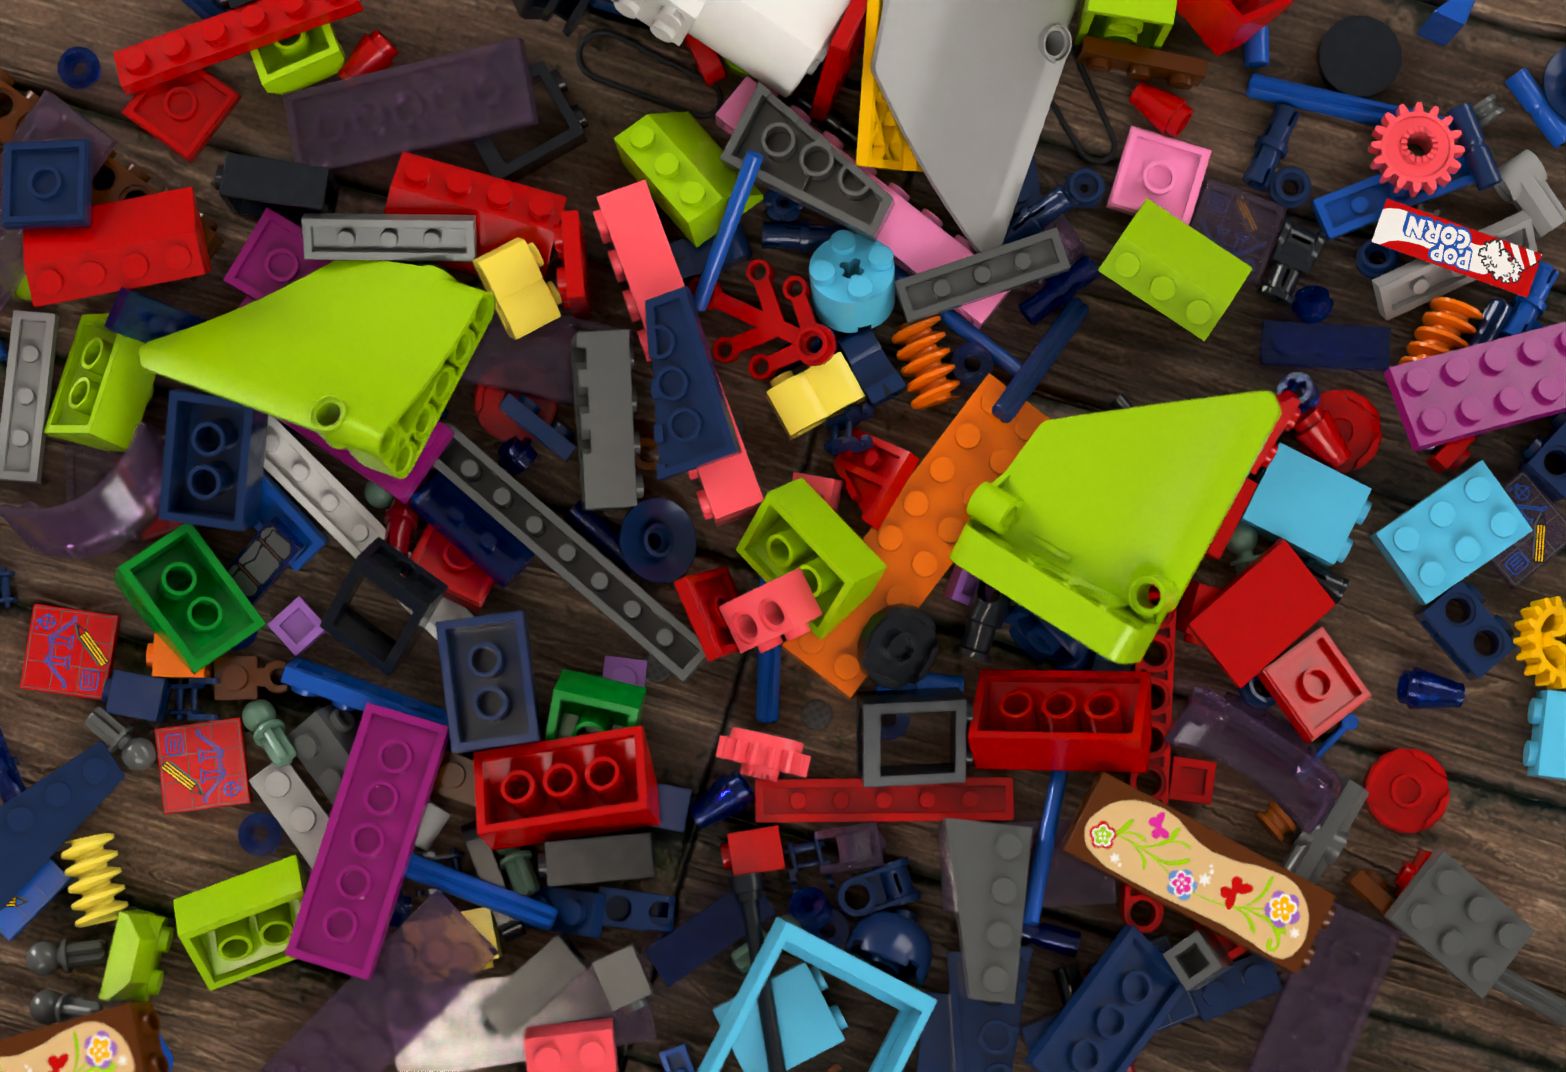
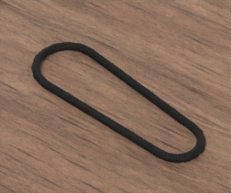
(585, 71)
(1070, 134)

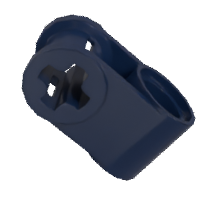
(880, 888)

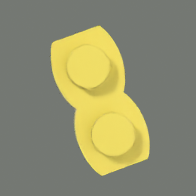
(519, 290)
(813, 395)

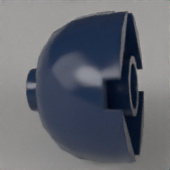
(1045, 641)
(893, 945)

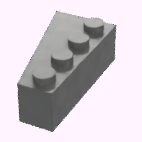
(806, 166)
(605, 419)
(989, 893)

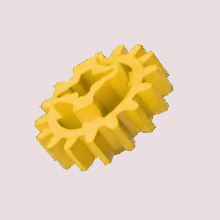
(1544, 642)

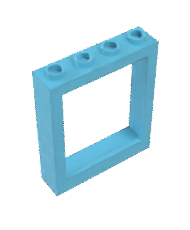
(903, 1034)

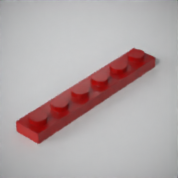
(223, 38)
(849, 802)

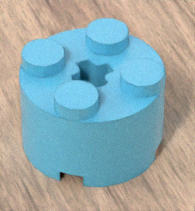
(852, 282)

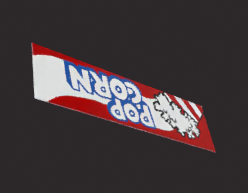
(1456, 248)

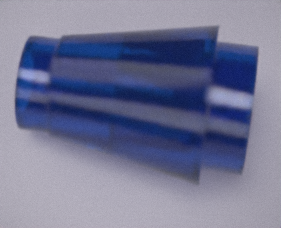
(1428, 690)
(723, 799)

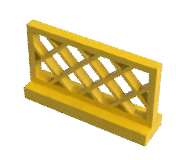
(875, 120)

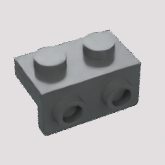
(325, 746)

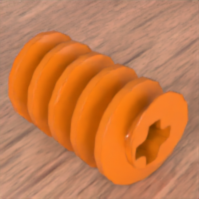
(1442, 329)
(925, 363)

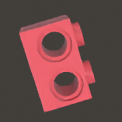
(770, 611)

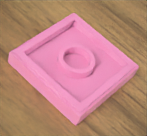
(1159, 170)

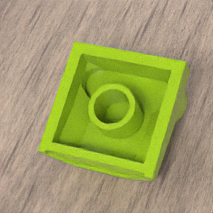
(299, 60)
(136, 956)

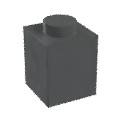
(1198, 959)
(623, 979)

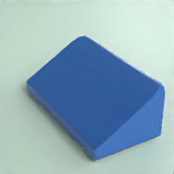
(1446, 21)

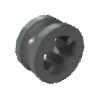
(1487, 110)

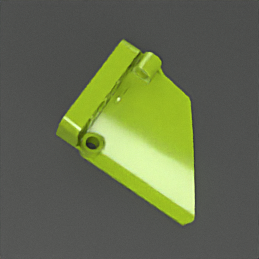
(346, 344)
(1111, 508)

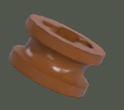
(1276, 822)

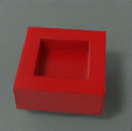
(1450, 455)
(1191, 780)

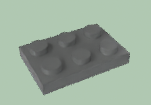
(1459, 923)

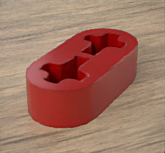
(705, 60)

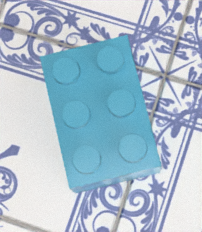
(1451, 533)

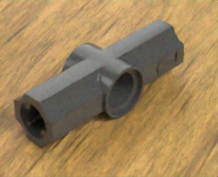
(1323, 846)

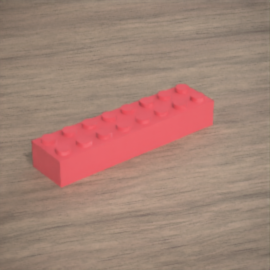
(649, 268)

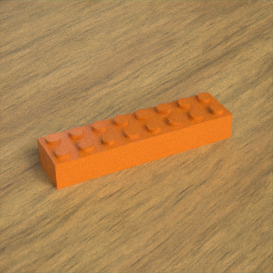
(923, 526)

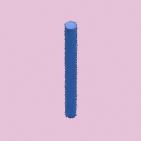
(727, 229)
(972, 334)
(1044, 847)

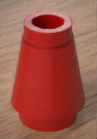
(370, 55)
(1162, 109)
(1321, 435)

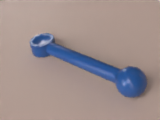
(1348, 723)

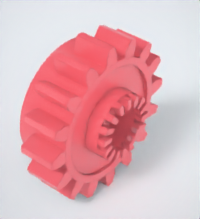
(1419, 128)
(763, 754)

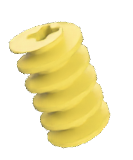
(94, 880)

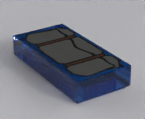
(265, 559)

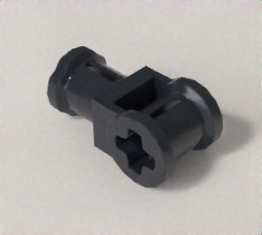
(1293, 256)

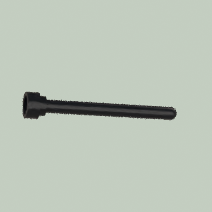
(747, 891)

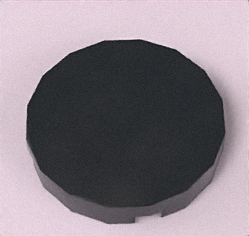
(1359, 57)
(897, 646)

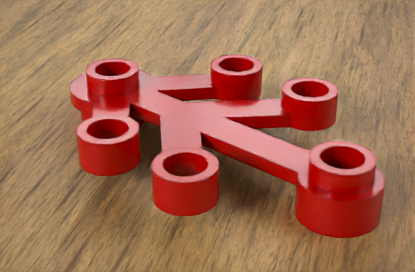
(772, 324)

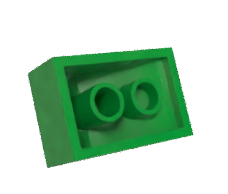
(188, 598)
(592, 705)

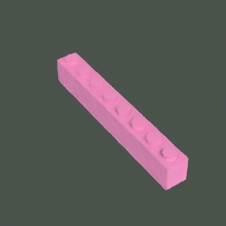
(911, 235)

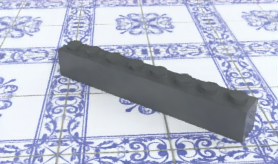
(571, 556)

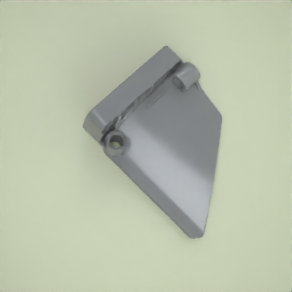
(973, 96)

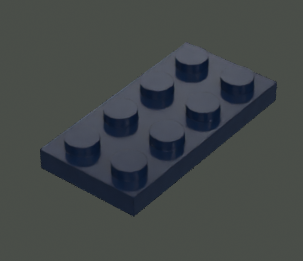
(1111, 1010)

